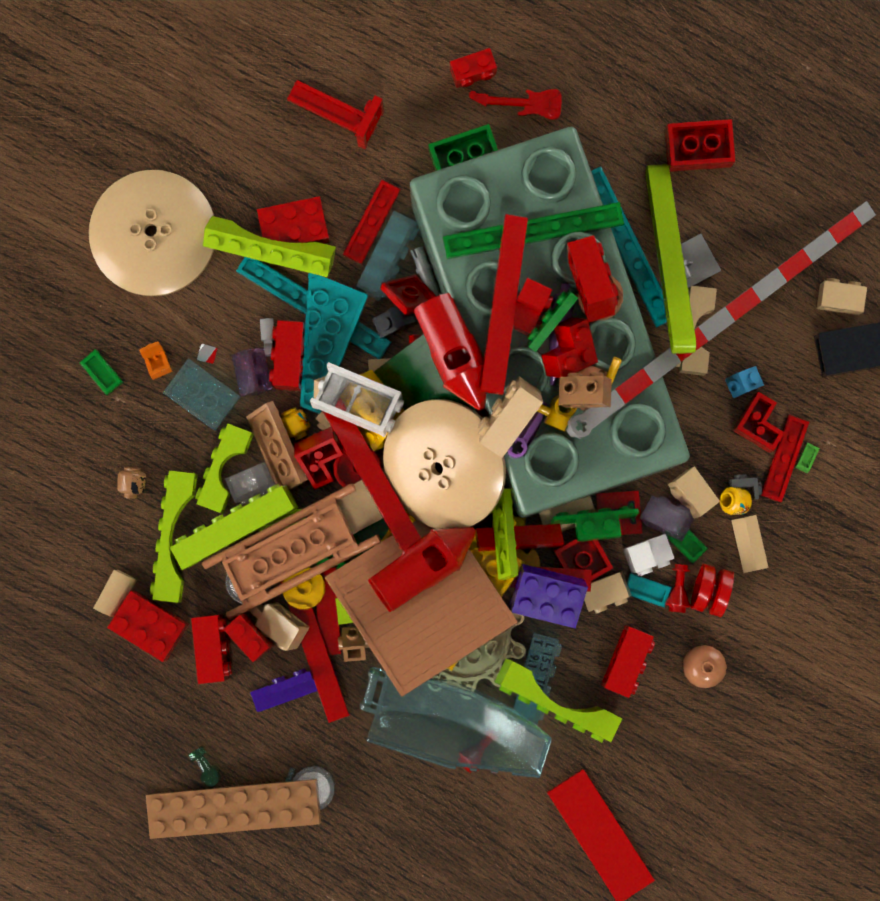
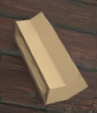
(571, 508)
(749, 544)

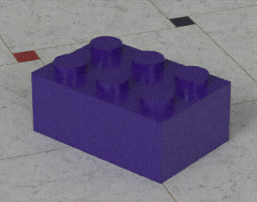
(548, 596)

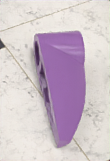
(527, 434)

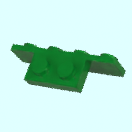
(596, 525)

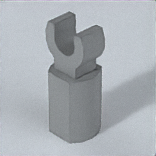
(266, 328)

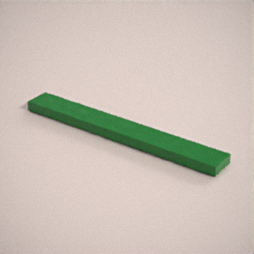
(537, 230)

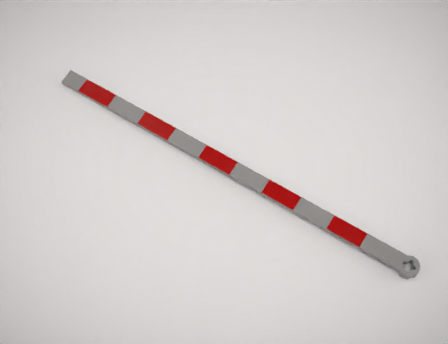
(723, 318)

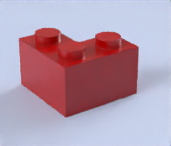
(529, 306)
(575, 349)
(754, 424)
(314, 456)

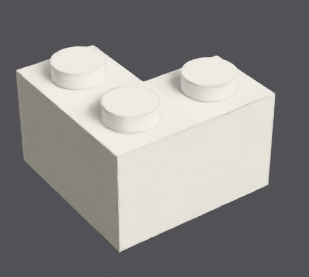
(648, 554)

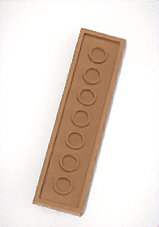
(233, 808)

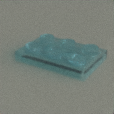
(201, 394)

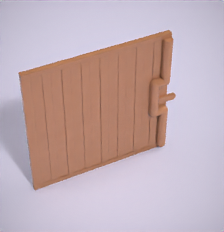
(428, 629)

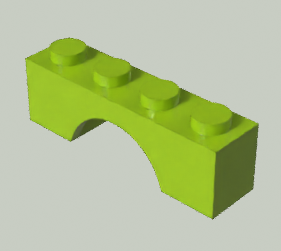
(233, 442)

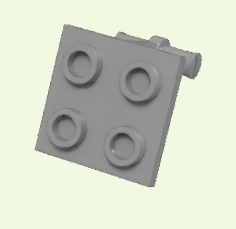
(698, 260)

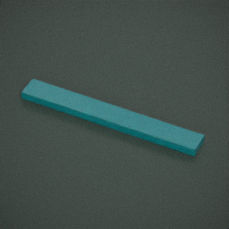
(633, 256)
(297, 297)

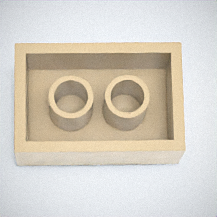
(509, 416)

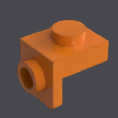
(156, 360)

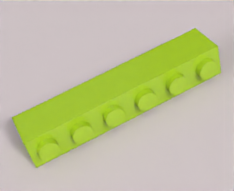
(234, 526)

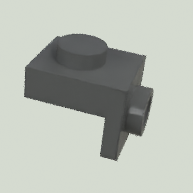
(742, 481)

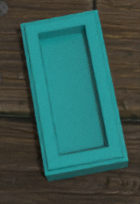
(648, 590)

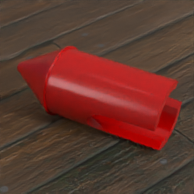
(453, 348)
(422, 565)

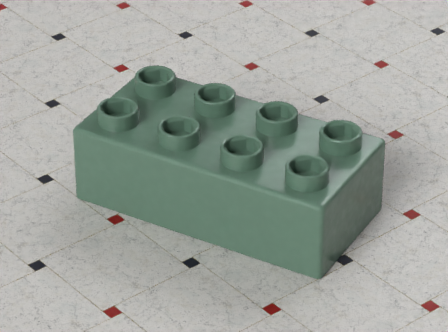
(533, 182)

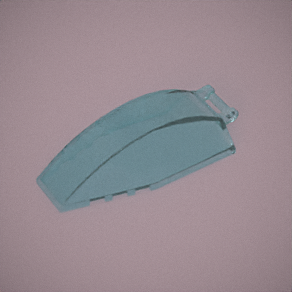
(454, 727)

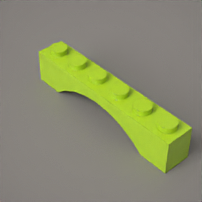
(231, 238)
(168, 581)
(521, 681)

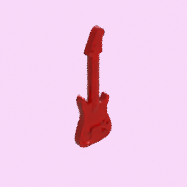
(545, 103)

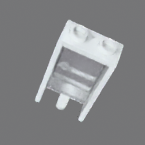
(358, 400)

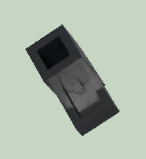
(393, 321)

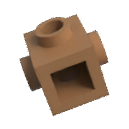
(351, 640)

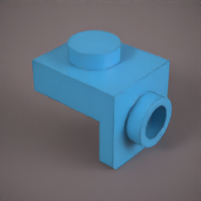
(744, 382)

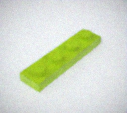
(505, 537)

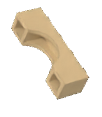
(702, 303)

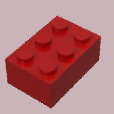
(700, 145)
(295, 222)
(592, 278)
(287, 355)
(148, 625)
(211, 649)
(628, 661)

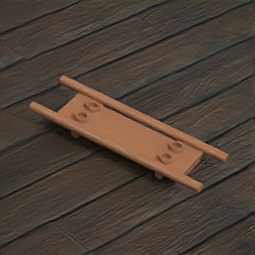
(290, 552)

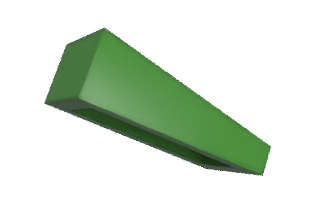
(807, 457)

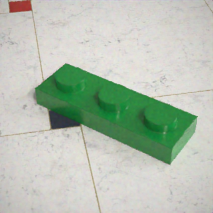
(551, 319)

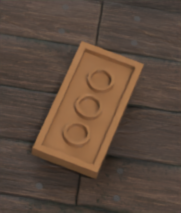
(276, 446)

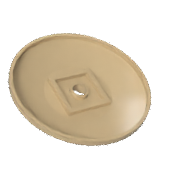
(157, 262)
(471, 472)

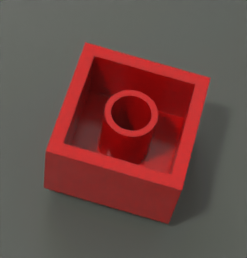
(583, 556)

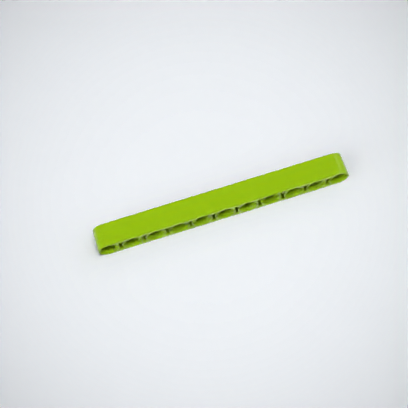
(670, 260)

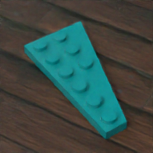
(329, 326)

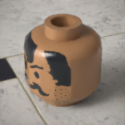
(131, 482)

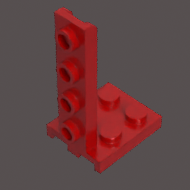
(339, 112)

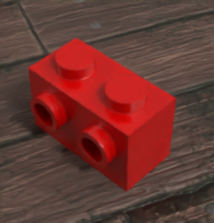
(473, 68)

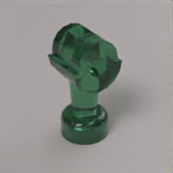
(210, 774)

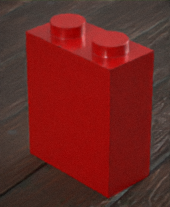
(248, 637)

